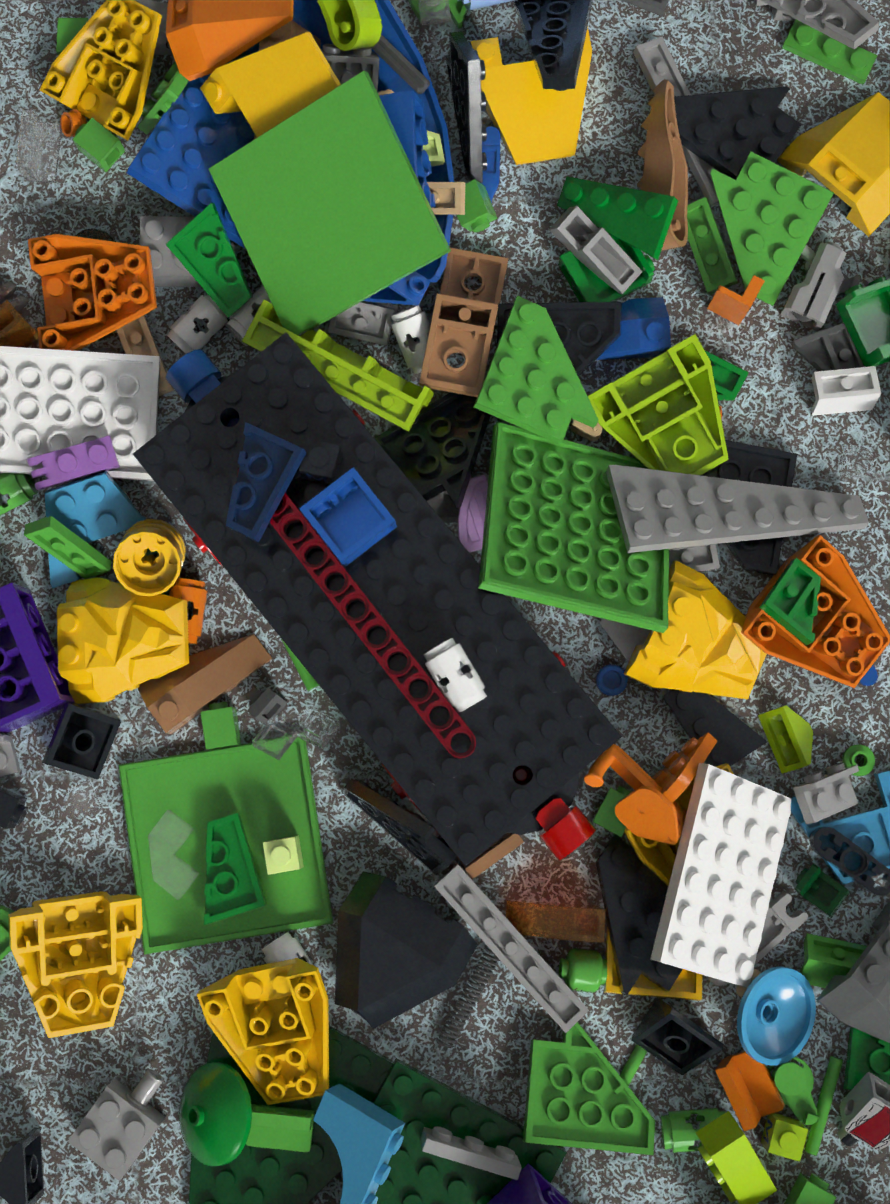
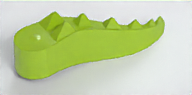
(352, 23)

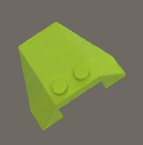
(667, 411)

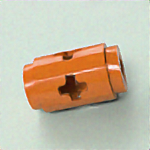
(195, 592)

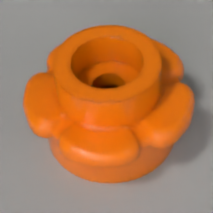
(71, 121)

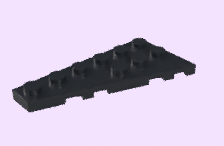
(555, 38)

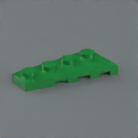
(623, 212)

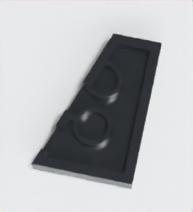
(702, 714)

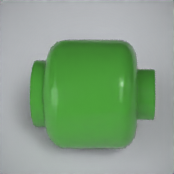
(583, 970)

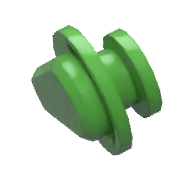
(795, 1088)

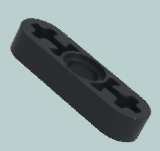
(828, 853)

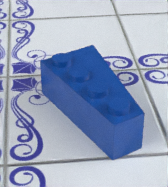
(408, 119)

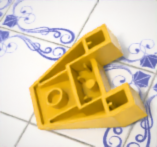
(271, 83)
(532, 120)

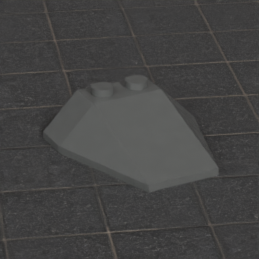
(864, 993)

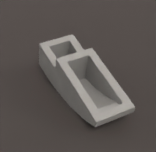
(595, 249)

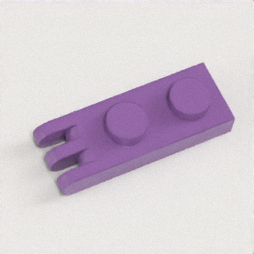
(74, 462)

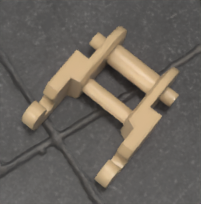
(586, 431)

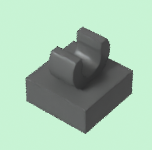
(265, 704)

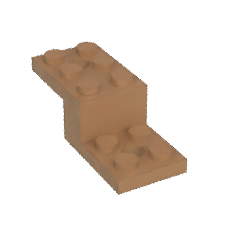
(463, 322)

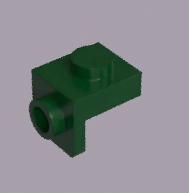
(821, 890)

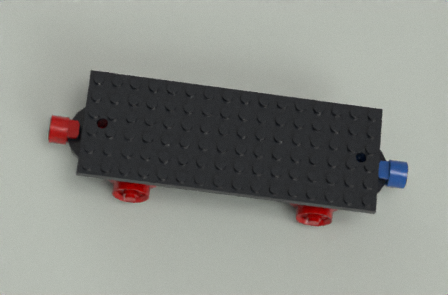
(536, 718)

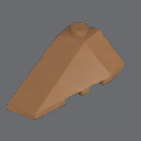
(207, 677)

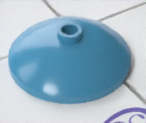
(776, 1015)

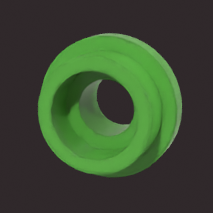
(869, 759)

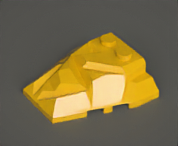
(117, 638)
(702, 642)
(76, 957)

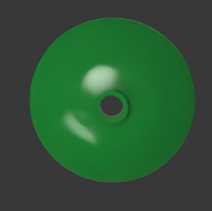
(215, 1114)

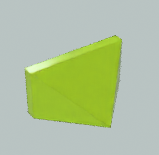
(788, 737)

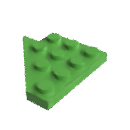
(768, 220)
(533, 377)
(582, 1099)

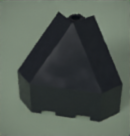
(394, 951)

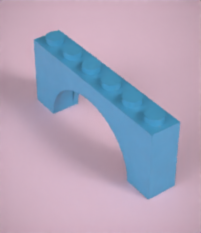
(363, 1139)

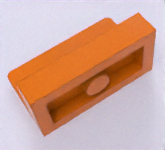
(732, 305)
(749, 1089)

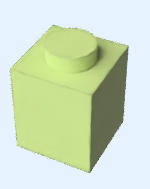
(283, 855)

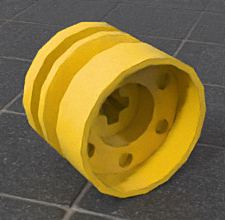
(145, 573)

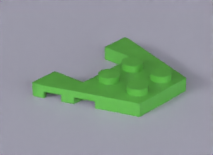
(164, 95)

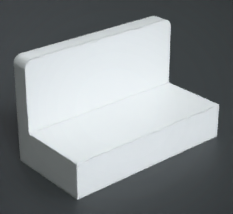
(845, 390)

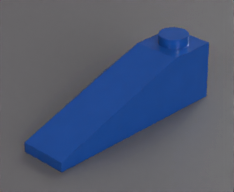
(643, 330)

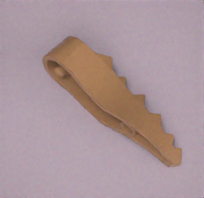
(665, 161)

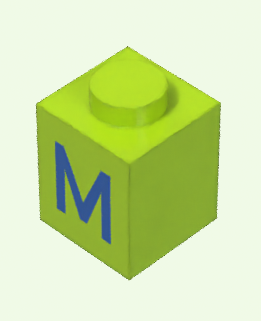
(784, 1136)

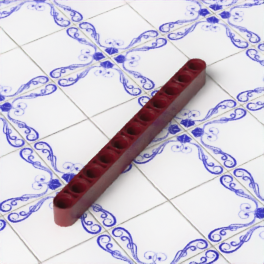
(370, 619)

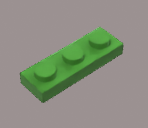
(829, 53)
(708, 247)
(67, 547)

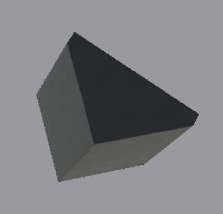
(81, 741)
(674, 1038)
(23, 1171)

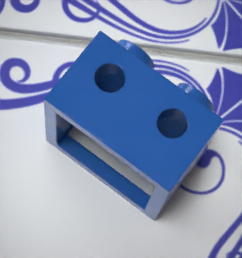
(348, 517)

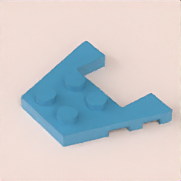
(92, 510)
(866, 829)

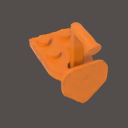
(652, 806)

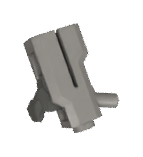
(820, 286)

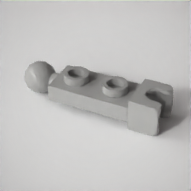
(776, 927)

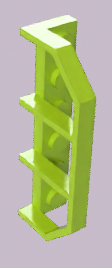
(347, 372)

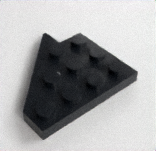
(732, 124)

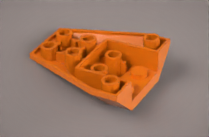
(217, 31)
(90, 287)
(845, 628)

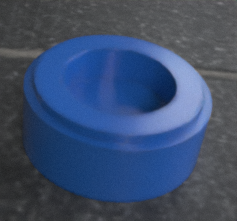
(611, 680)

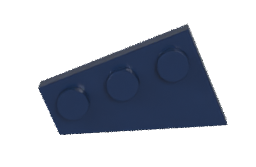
(262, 480)

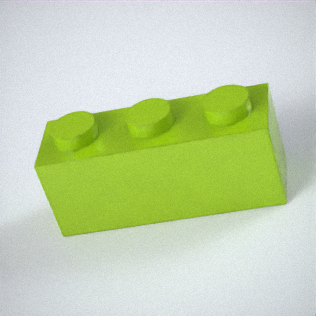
(734, 1161)

